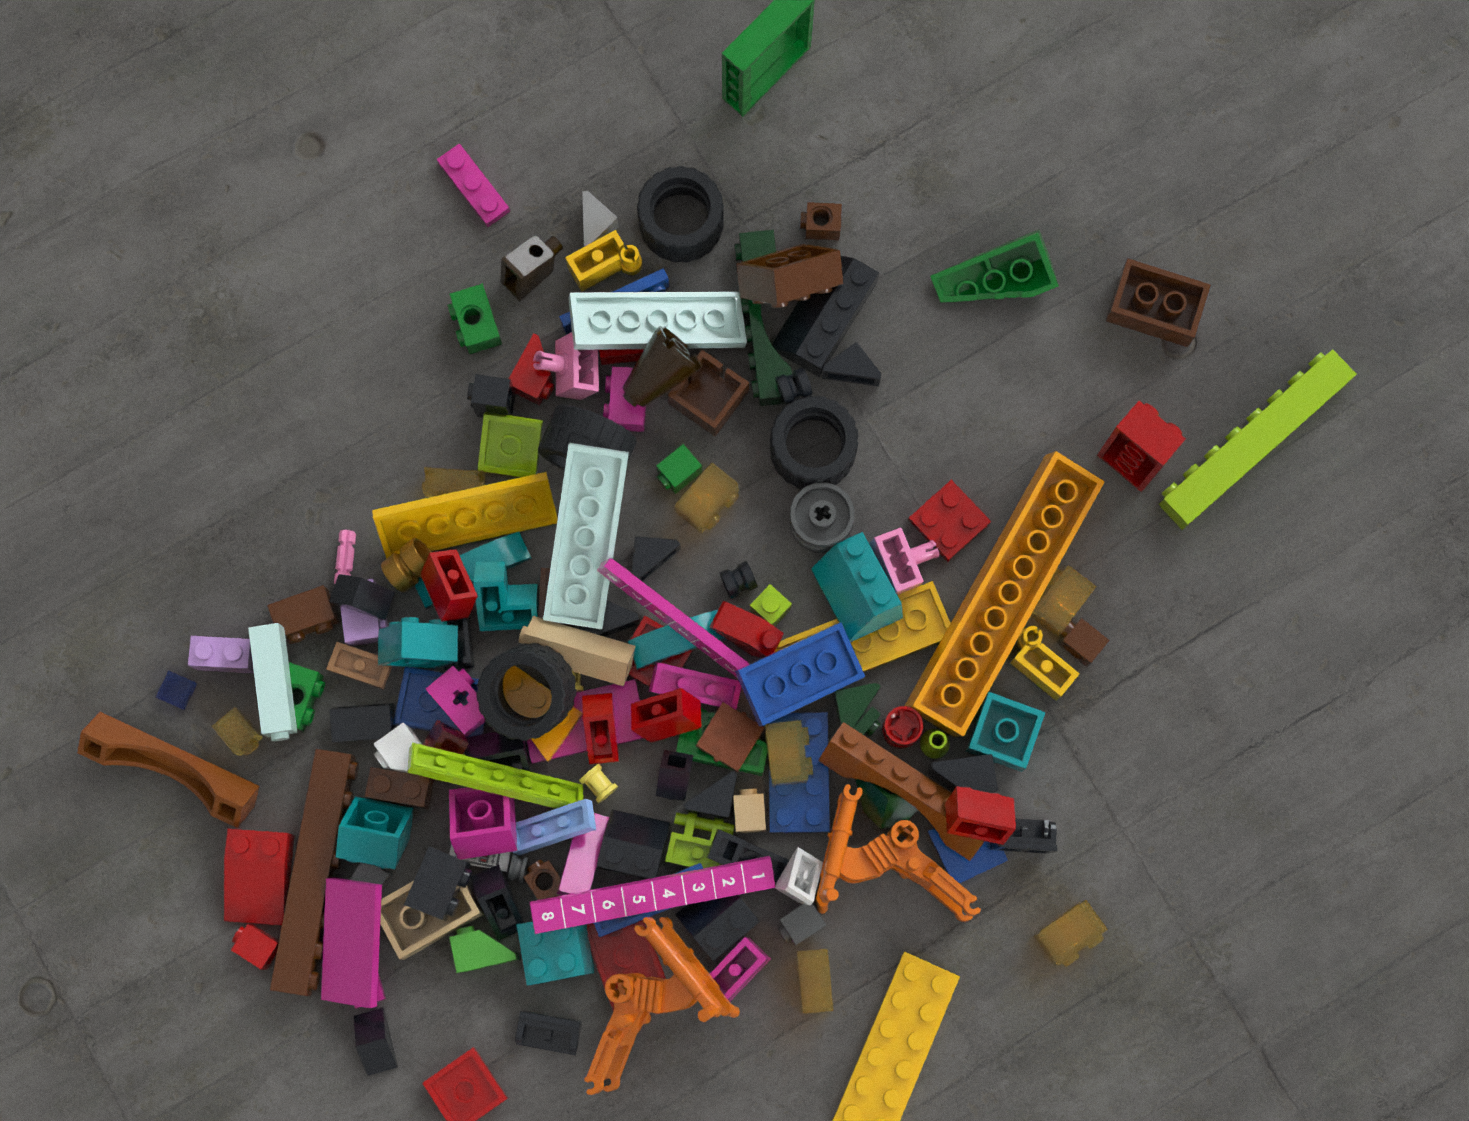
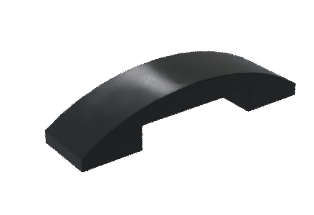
(731, 849)

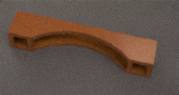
(117, 743)
(860, 758)

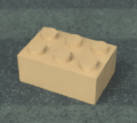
(414, 930)

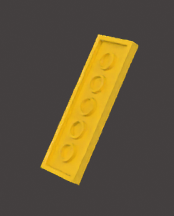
(468, 514)
(921, 627)
(897, 1042)

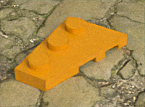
(533, 700)

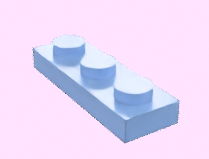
(555, 826)

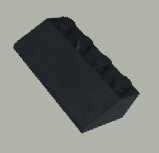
(823, 319)

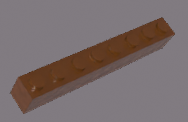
(314, 862)

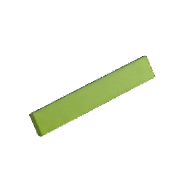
(492, 777)

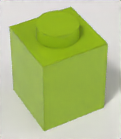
(770, 605)

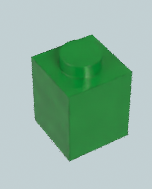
(678, 469)

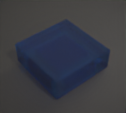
(176, 690)

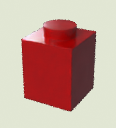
(255, 946)

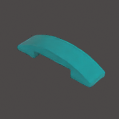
(507, 549)
(666, 642)

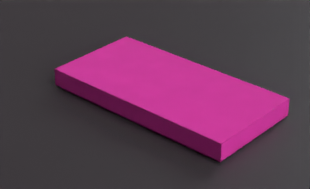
(576, 741)
(351, 942)

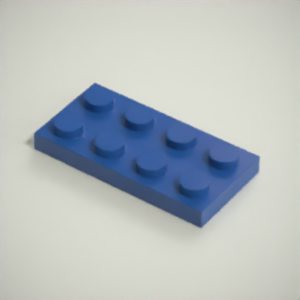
(800, 674)
(804, 805)

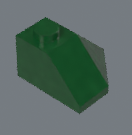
(883, 805)

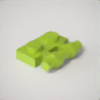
(690, 850)

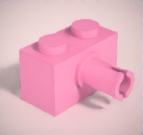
(575, 369)
(900, 561)

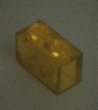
(707, 498)
(1062, 600)
(787, 753)
(1071, 933)
(814, 981)

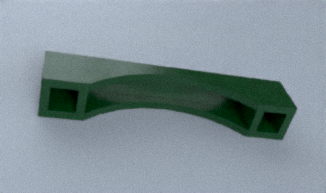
(764, 357)

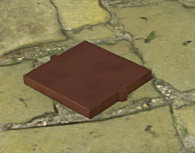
(729, 737)

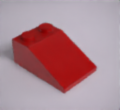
(257, 876)

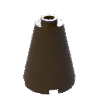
(659, 368)

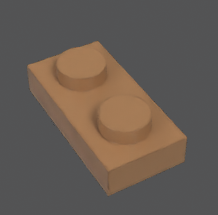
(358, 665)

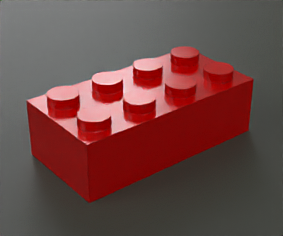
(1141, 445)

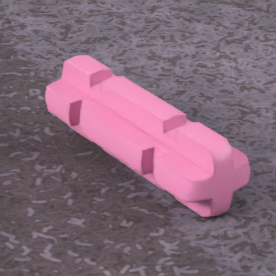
(345, 553)

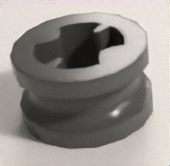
(518, 869)

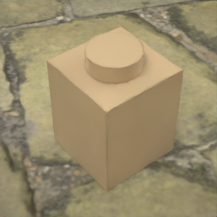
(749, 811)

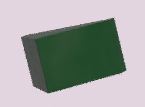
(853, 702)

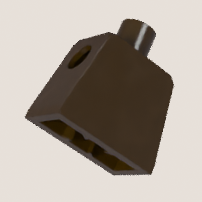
(529, 265)

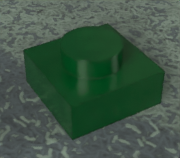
(869, 722)

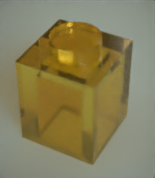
(238, 732)

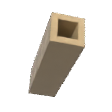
(583, 650)

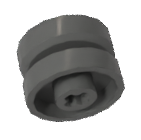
(822, 500)

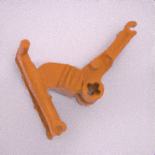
(881, 855)
(643, 995)

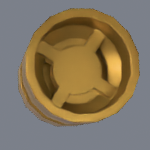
(405, 568)

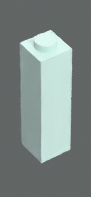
(272, 681)

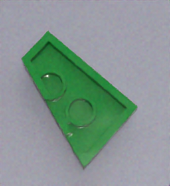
(687, 743)

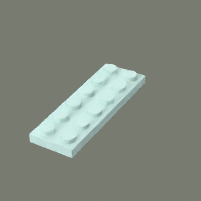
(631, 319)
(585, 535)

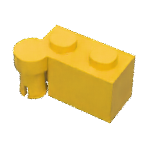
(602, 260)
(1042, 664)

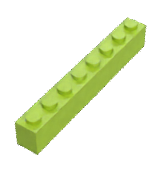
(1257, 439)

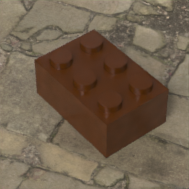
(789, 275)
(1158, 302)

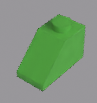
(478, 950)

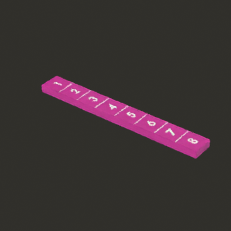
(671, 616)
(652, 894)

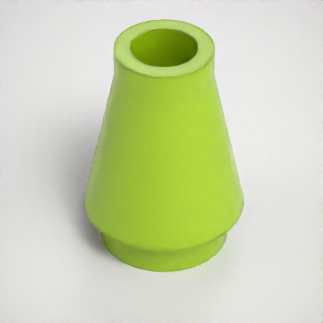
(932, 750)

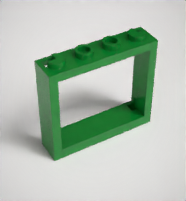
(752, 66)

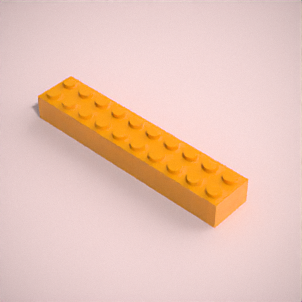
(1004, 594)

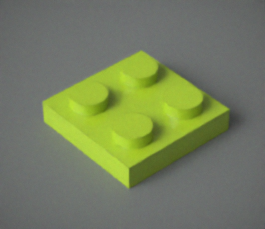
(509, 445)

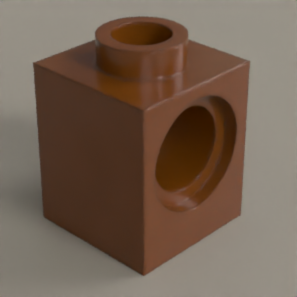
(830, 212)
(1083, 641)
(535, 871)

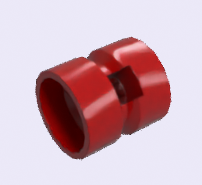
(902, 727)

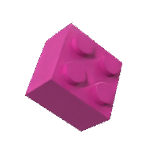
(481, 823)

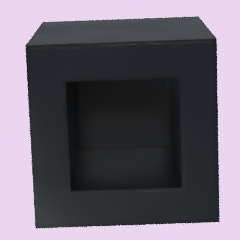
(674, 775)

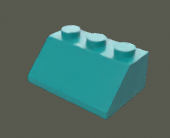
(857, 587)

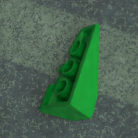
(1006, 271)

